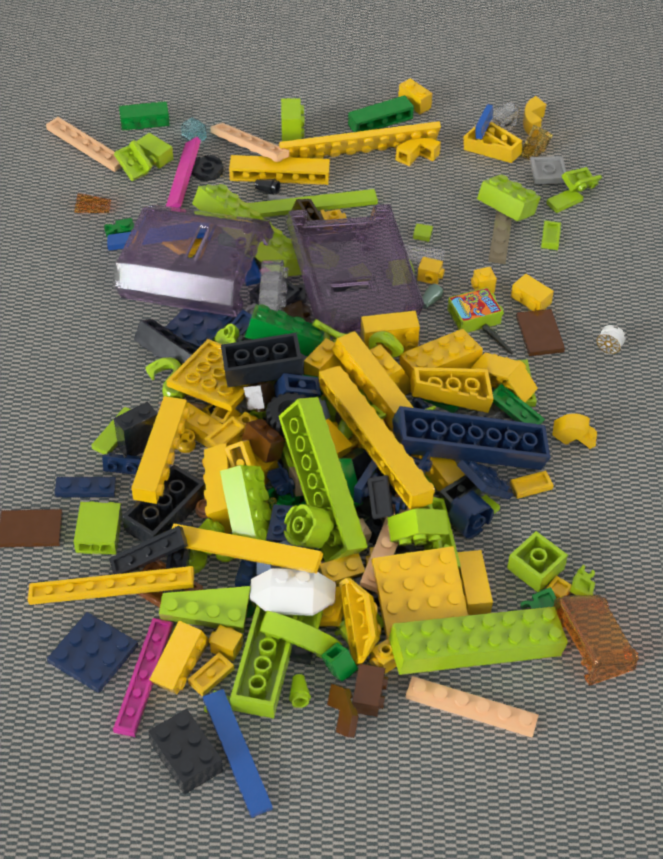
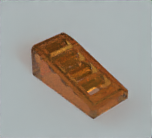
(91, 204)

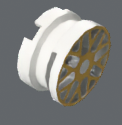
(611, 339)

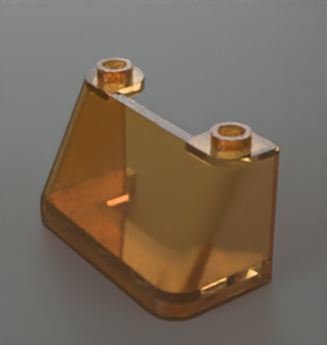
(596, 636)

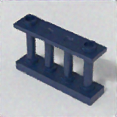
(361, 489)

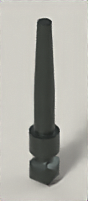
(492, 333)

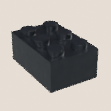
(185, 751)

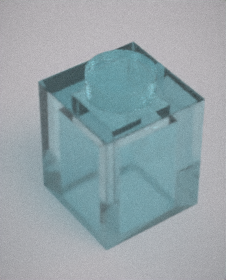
(193, 128)

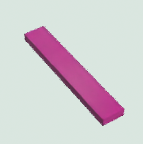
(183, 173)
(140, 685)

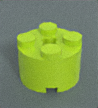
(307, 526)

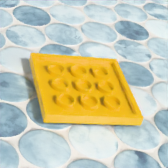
(205, 378)
(418, 586)

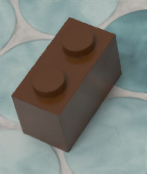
(264, 440)
(368, 690)

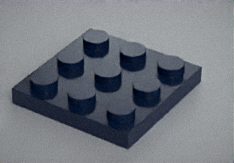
(198, 326)
(92, 652)

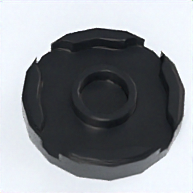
(207, 168)

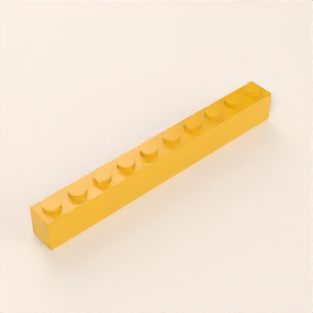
(387, 397)
(376, 438)

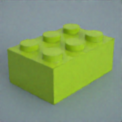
(509, 197)

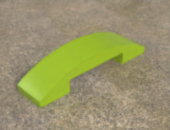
(297, 633)

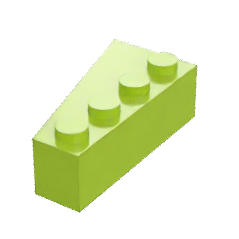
(207, 607)

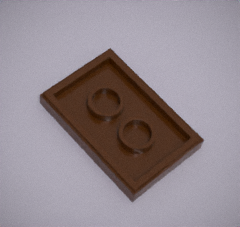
(540, 332)
(30, 528)

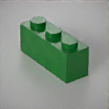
(144, 115)

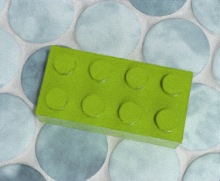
(247, 501)

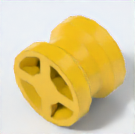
(187, 441)

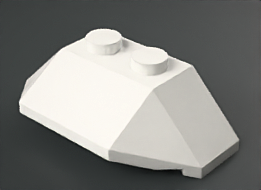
(292, 592)

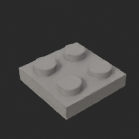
(547, 169)

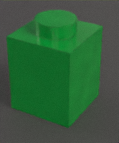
(339, 662)

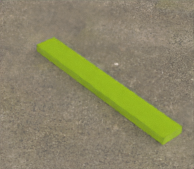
(321, 202)

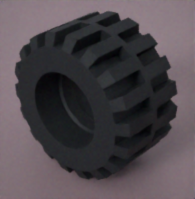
(278, 406)

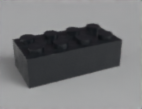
(261, 359)
(179, 499)

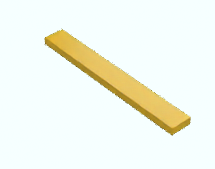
(252, 549)
(111, 585)

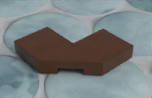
(348, 716)

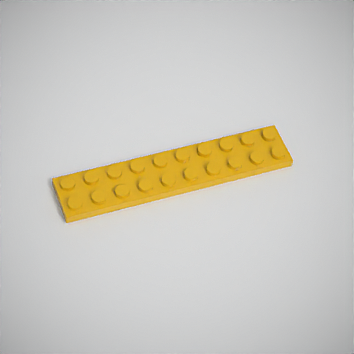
(359, 141)

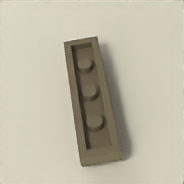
(500, 238)

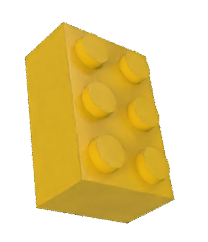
(402, 325)

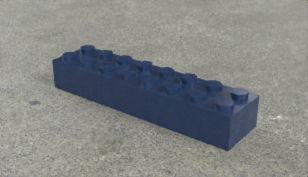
(471, 438)

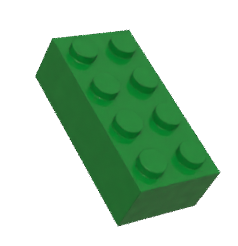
(270, 323)

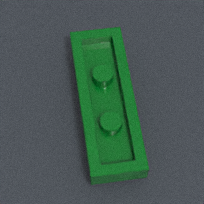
(515, 406)

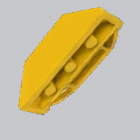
(359, 619)

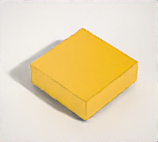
(560, 587)

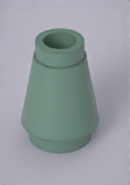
(432, 295)

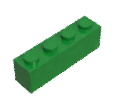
(381, 115)

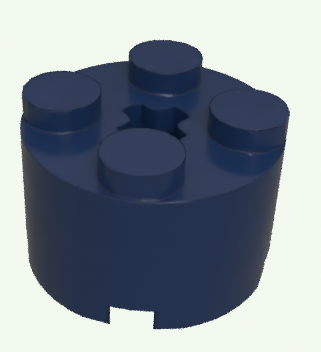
(470, 514)

